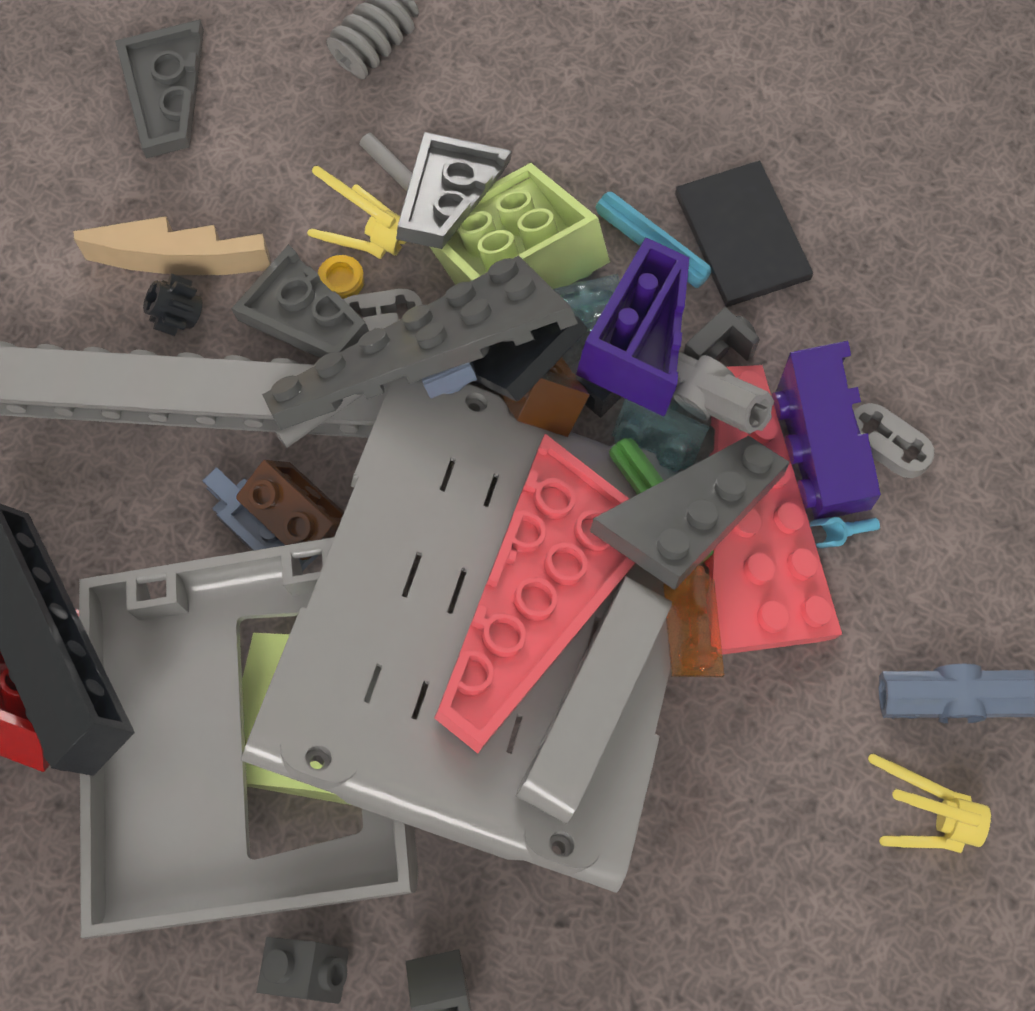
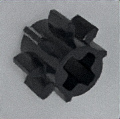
(172, 304)

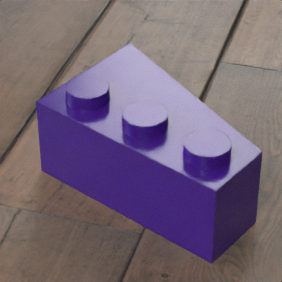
(639, 330)
(824, 433)

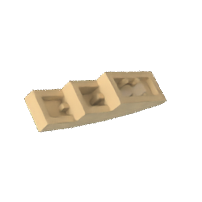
(155, 248)

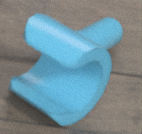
(838, 530)

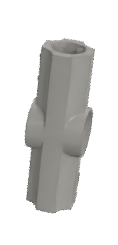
(712, 390)

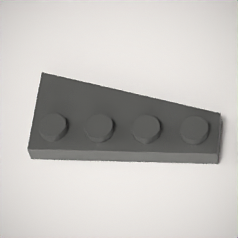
(690, 513)

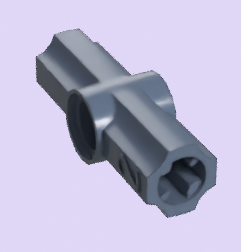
(957, 693)

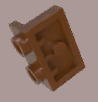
(289, 504)

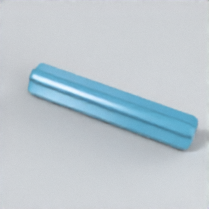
(638, 227)

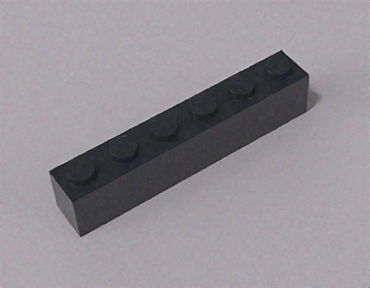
(53, 657)

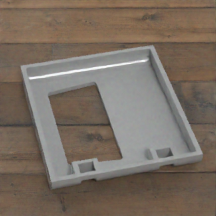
(171, 806)

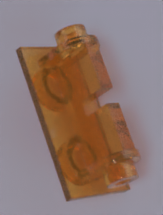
(694, 627)

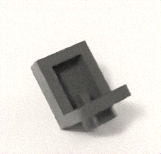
(303, 970)

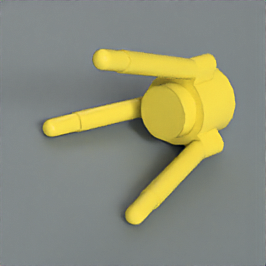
(380, 226)
(956, 816)

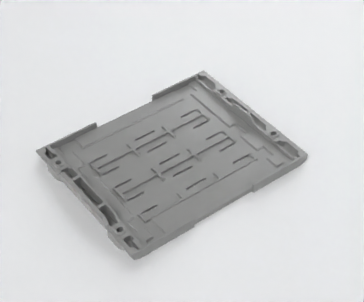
(360, 621)

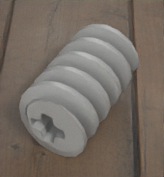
(369, 32)

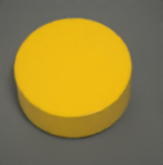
(342, 275)

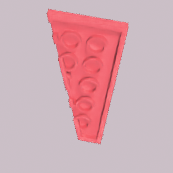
(768, 565)
(537, 595)

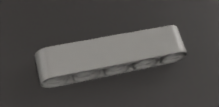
(594, 701)

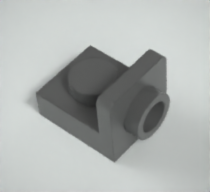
(722, 333)

